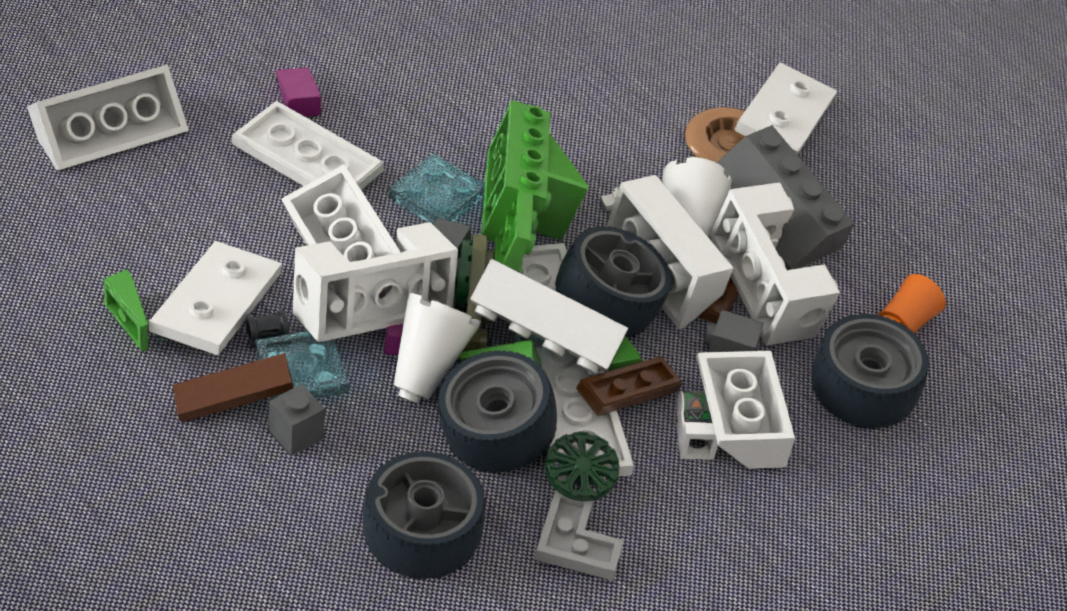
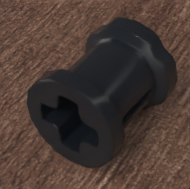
(266, 326)

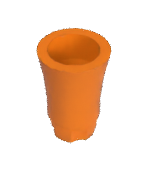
(915, 302)

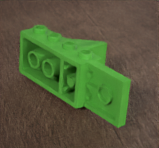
(527, 185)

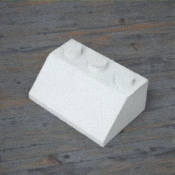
(747, 407)

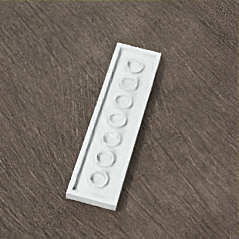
(564, 374)

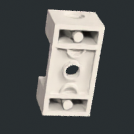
(342, 296)
(787, 301)

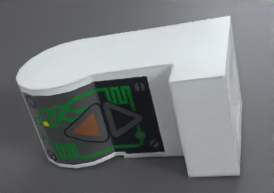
(695, 423)

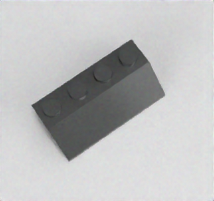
(817, 221)

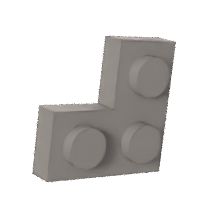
(571, 546)

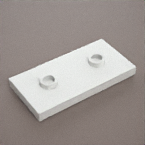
(790, 104)
(302, 147)
(215, 298)

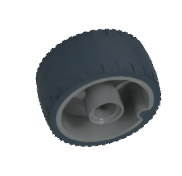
(615, 276)
(870, 370)
(498, 411)
(423, 514)

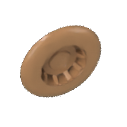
(712, 132)

